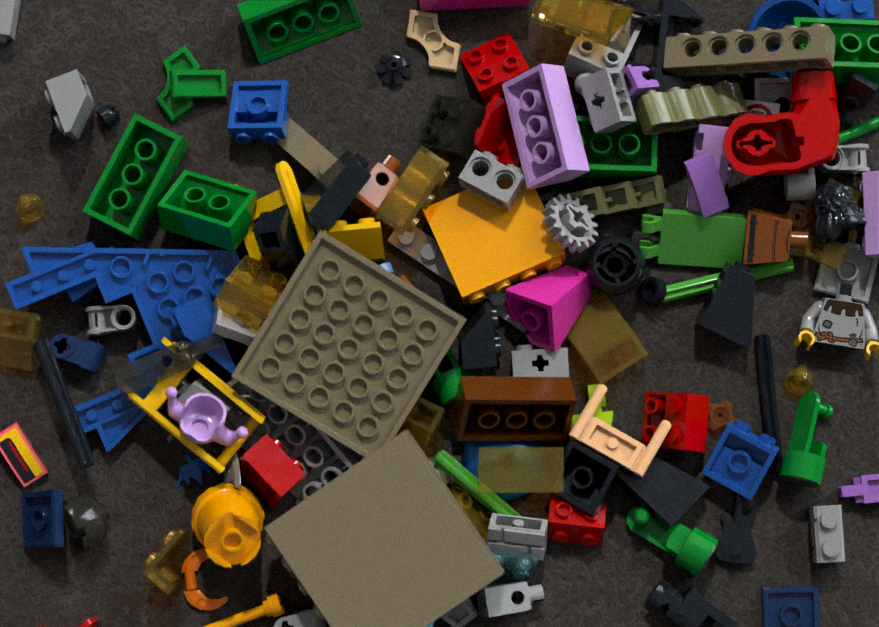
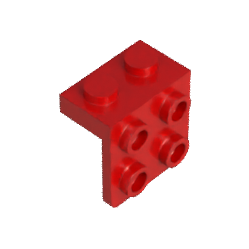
(494, 65)
(496, 133)
(573, 524)

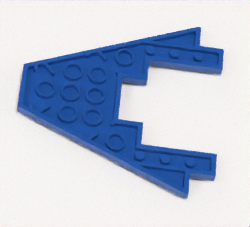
(158, 283)

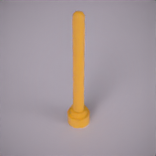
(270, 607)

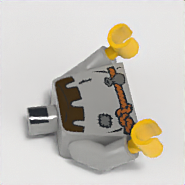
(840, 323)

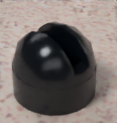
(105, 114)

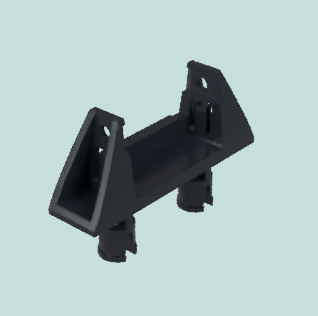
(663, 23)

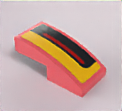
(21, 455)

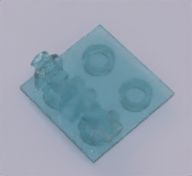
(516, 563)

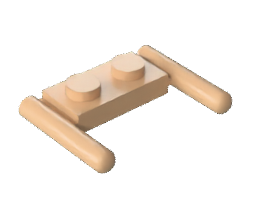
(614, 443)

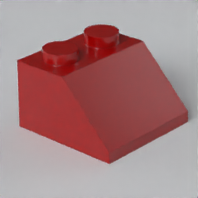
(270, 470)

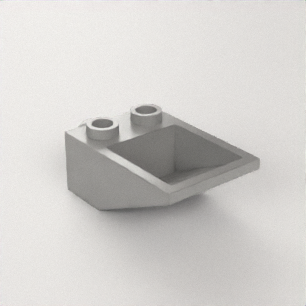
(589, 57)

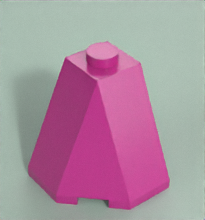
(549, 304)

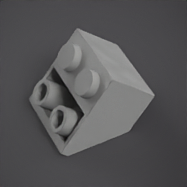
(72, 101)

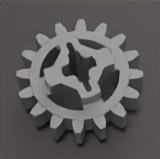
(570, 223)

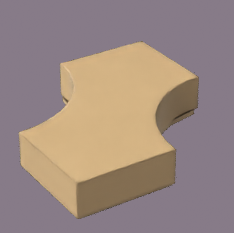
(441, 51)

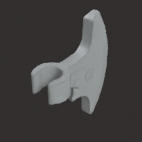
(232, 472)

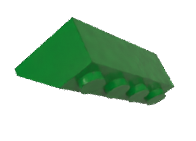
(290, 25)
(854, 47)

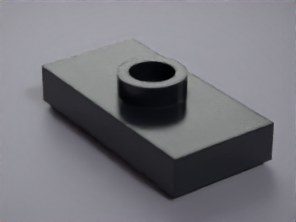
(854, 98)

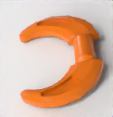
(194, 596)

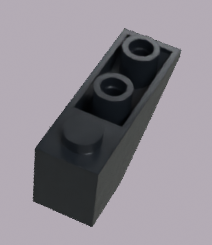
(278, 242)

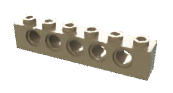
(816, 55)

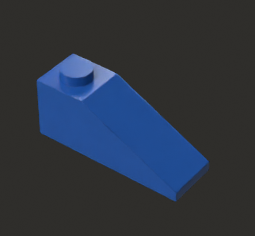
(197, 323)

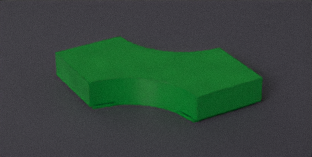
(179, 60)

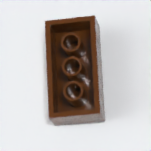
(513, 408)

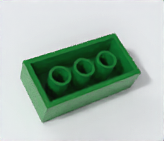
(618, 154)
(136, 177)

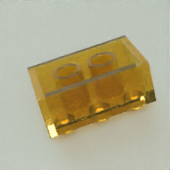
(595, 18)
(412, 192)

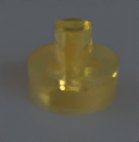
(29, 207)
(799, 380)

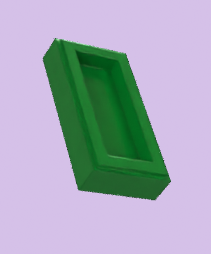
(197, 84)

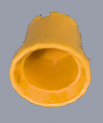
(228, 524)

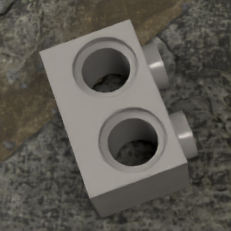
(487, 185)

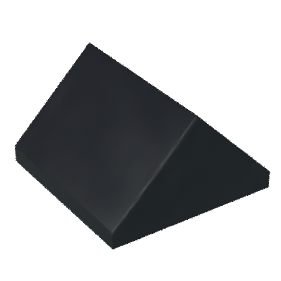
(587, 477)

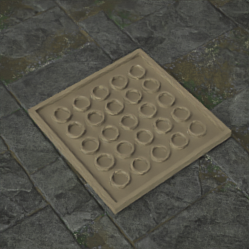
(348, 346)

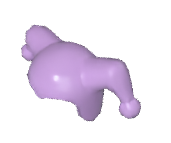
(203, 419)

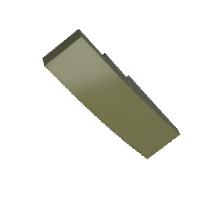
(622, 196)

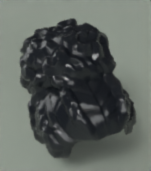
(836, 214)

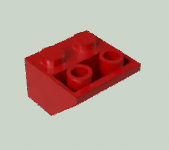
(687, 417)

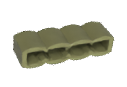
(687, 108)

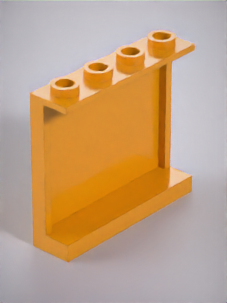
(492, 246)

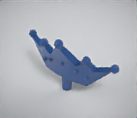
(192, 469)

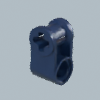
(82, 353)

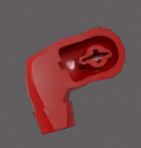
(792, 139)

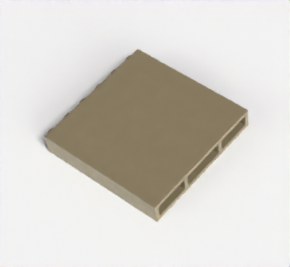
(384, 543)

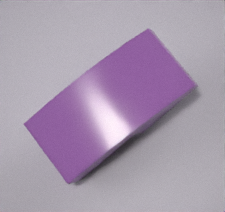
(707, 184)

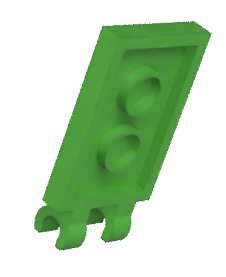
(694, 240)

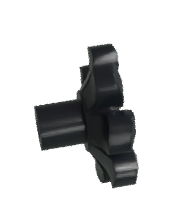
(391, 72)

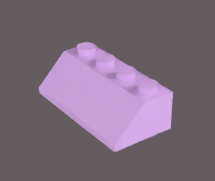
(545, 126)

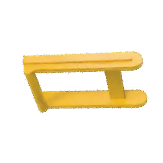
(287, 195)
(157, 397)

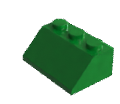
(207, 210)

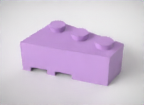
(709, 139)

